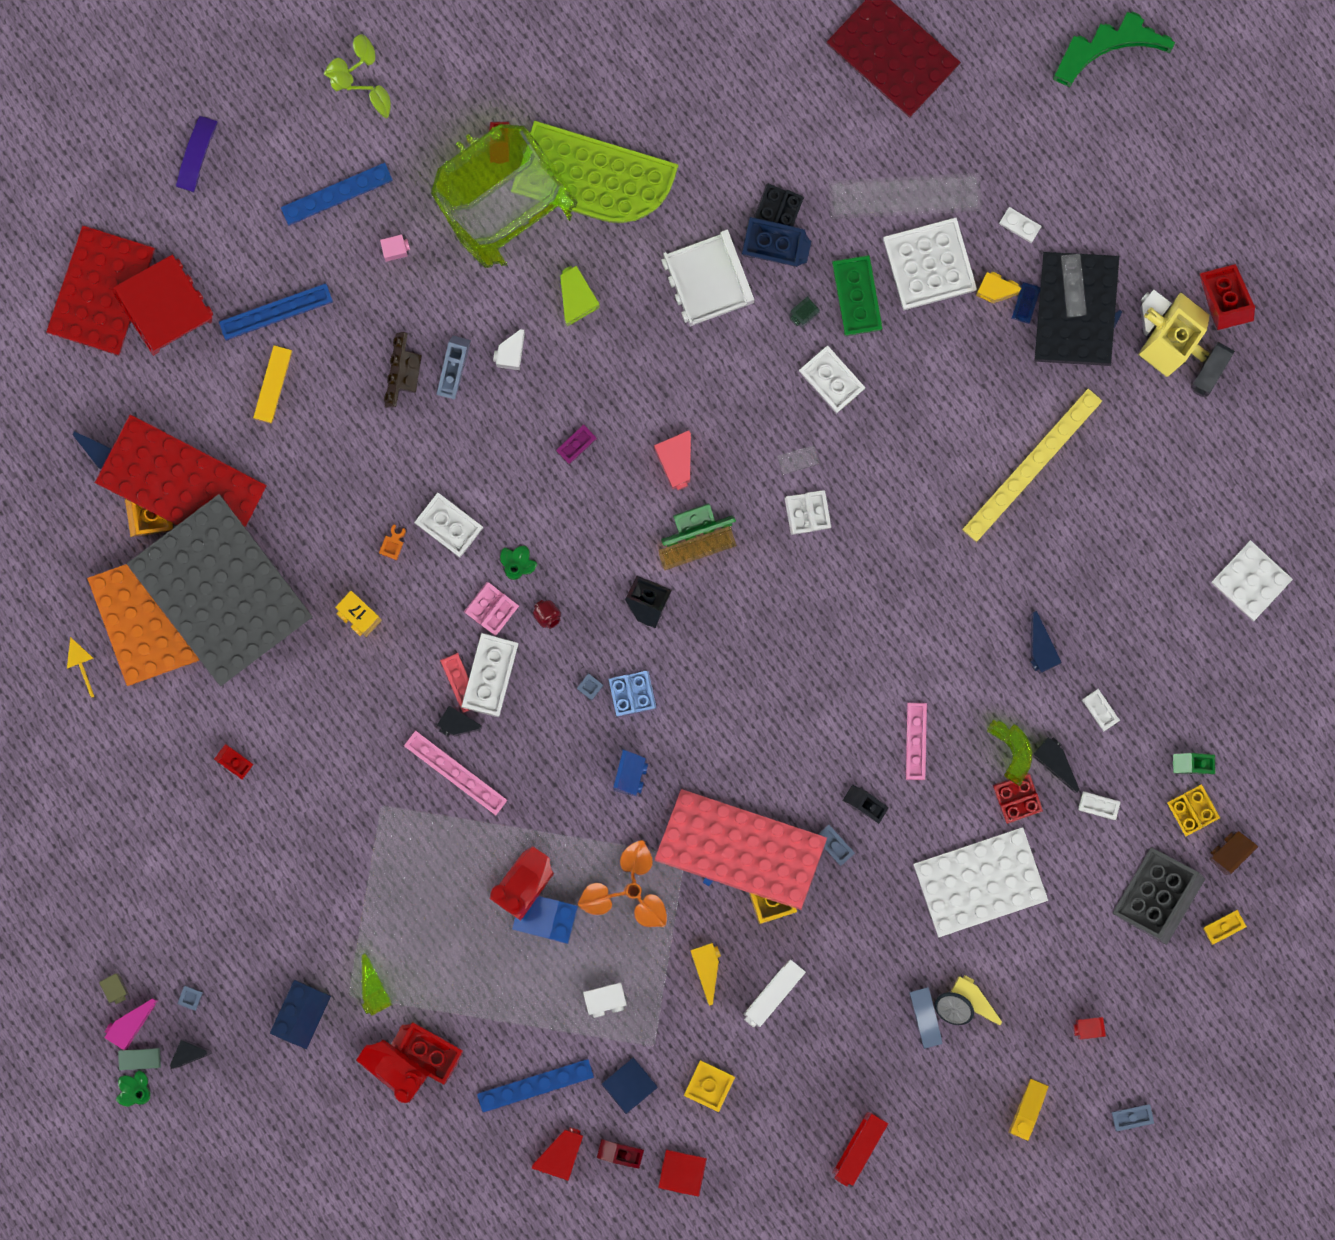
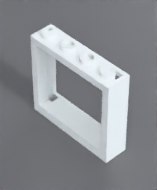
(773, 994)

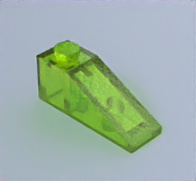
(373, 991)

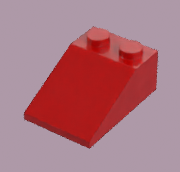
(1227, 297)

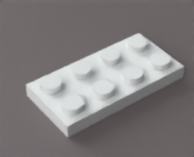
(489, 675)

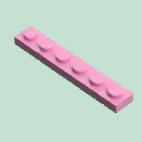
(455, 773)

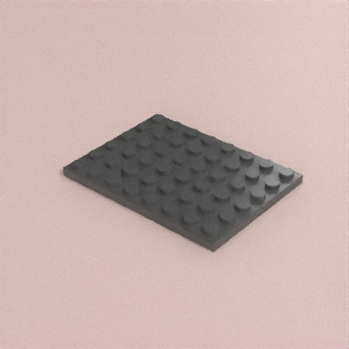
(219, 590)

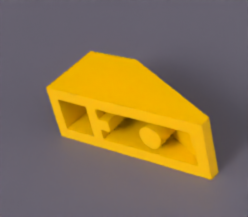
(707, 965)
(1028, 1110)

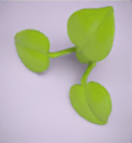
(342, 79)

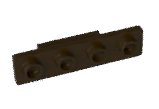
(403, 371)

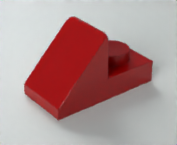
(233, 761)

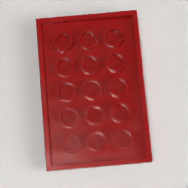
(86, 303)

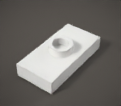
(1100, 710)
(1099, 805)

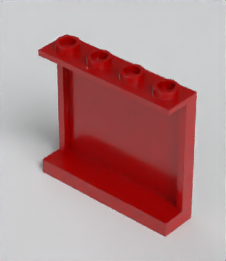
(162, 303)

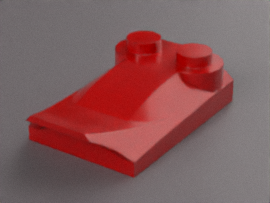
(523, 883)
(428, 1051)
(393, 1069)

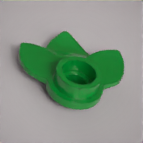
(517, 559)
(131, 1087)

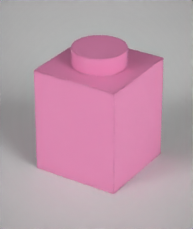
(394, 247)

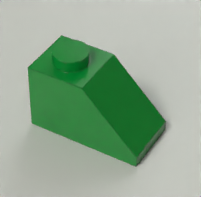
(1193, 763)

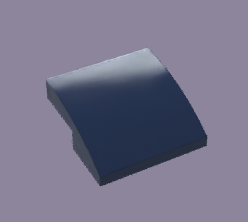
(629, 1085)

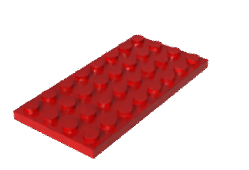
(173, 476)

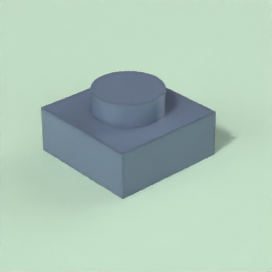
(590, 687)
(190, 998)

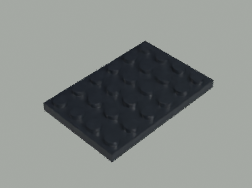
(1077, 338)

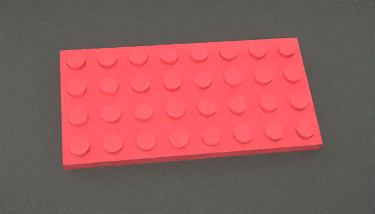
(741, 849)

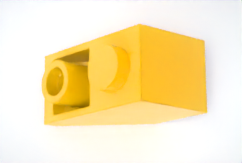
(996, 289)

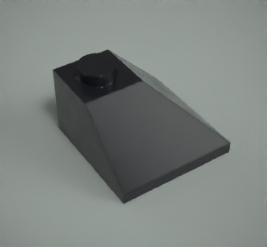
(647, 601)

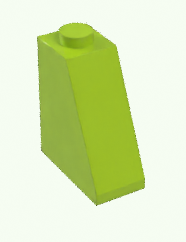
(576, 295)

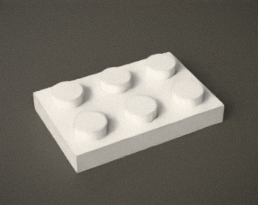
(832, 379)
(448, 525)

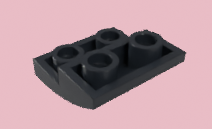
(779, 205)

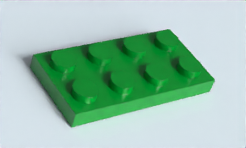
(857, 295)

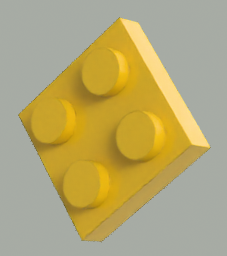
(709, 1086)

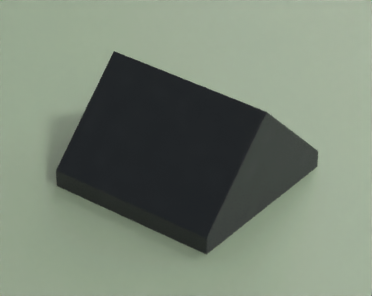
(187, 1053)

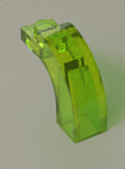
(1020, 749)

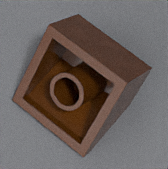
(1232, 852)

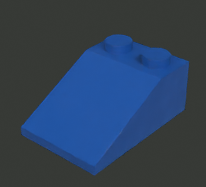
(630, 773)
(548, 920)

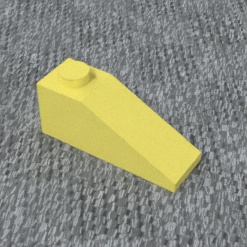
(966, 988)

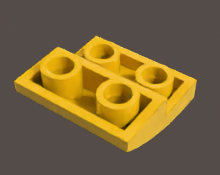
(1193, 810)

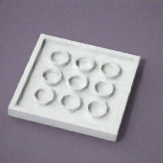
(929, 264)

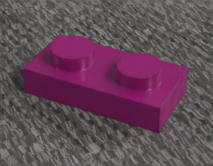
(576, 444)

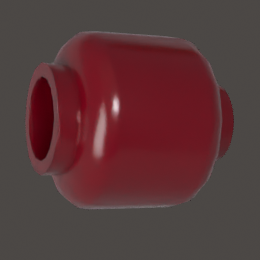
(547, 614)

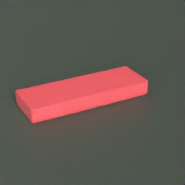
(457, 677)

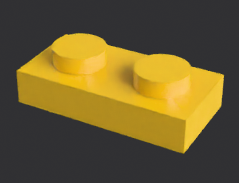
(1224, 927)

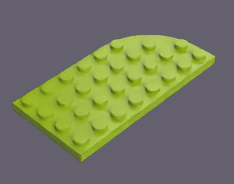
(606, 178)

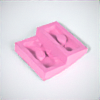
(491, 608)

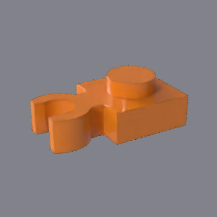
(391, 545)

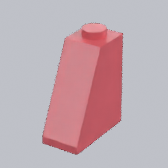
(675, 459)

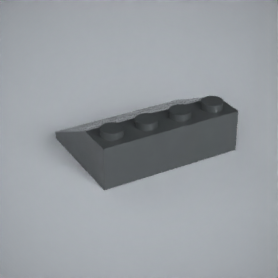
(1159, 896)

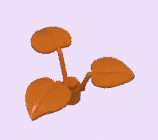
(650, 911)

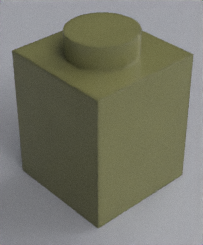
(114, 989)

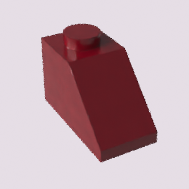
(620, 1154)

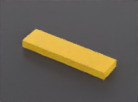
(272, 384)

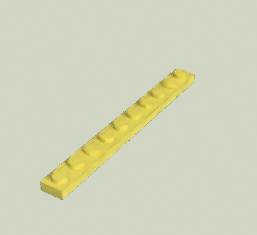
(1032, 465)

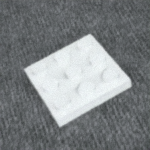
(1251, 580)

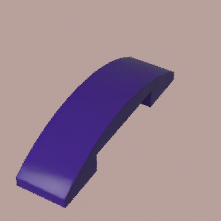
(195, 153)

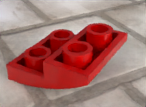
(1016, 800)
(682, 1173)

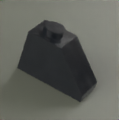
(456, 723)
(865, 803)

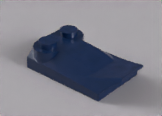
(776, 243)

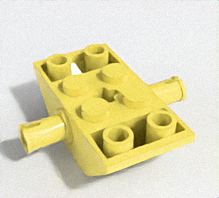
(1163, 347)

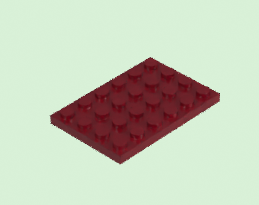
(893, 54)

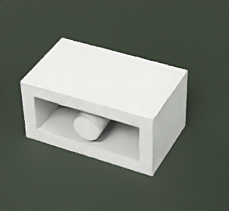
(605, 999)

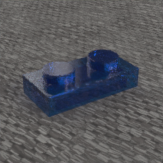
(1026, 303)

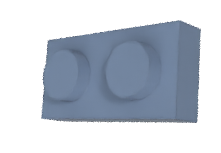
(836, 846)
(1132, 1117)

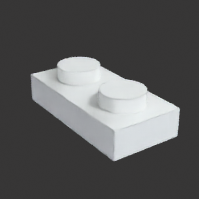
(1020, 225)

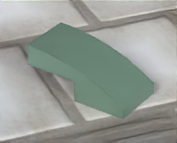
(139, 1059)

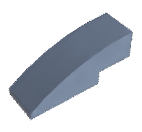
(925, 1017)

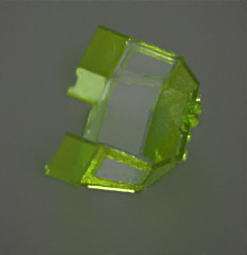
(498, 190)

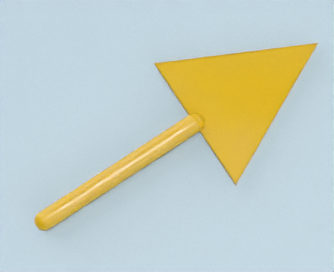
(76, 656)

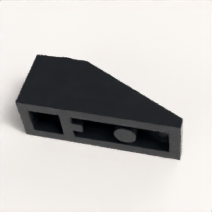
(1055, 760)

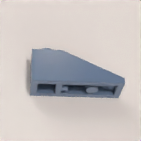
(453, 366)

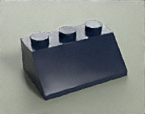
(300, 1014)

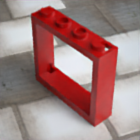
(859, 1149)

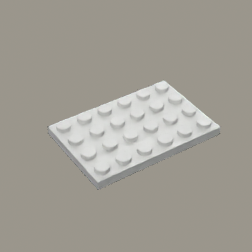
(980, 882)

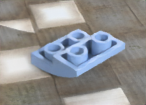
(632, 693)

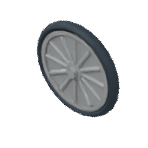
(954, 1008)

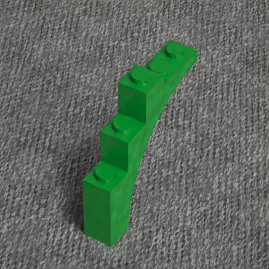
(1106, 39)

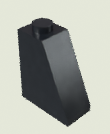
(1212, 369)

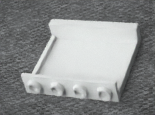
(708, 279)

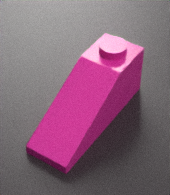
(125, 1028)

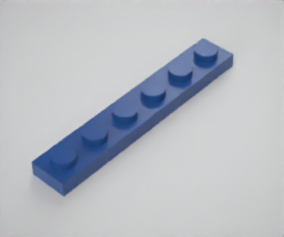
(336, 194)
(275, 312)
(535, 1085)

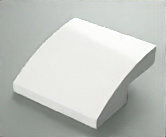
(807, 512)

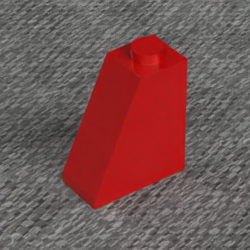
(560, 1155)

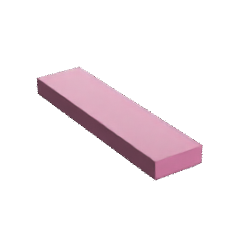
(916, 741)

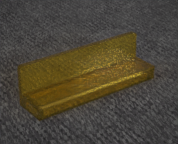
(697, 548)

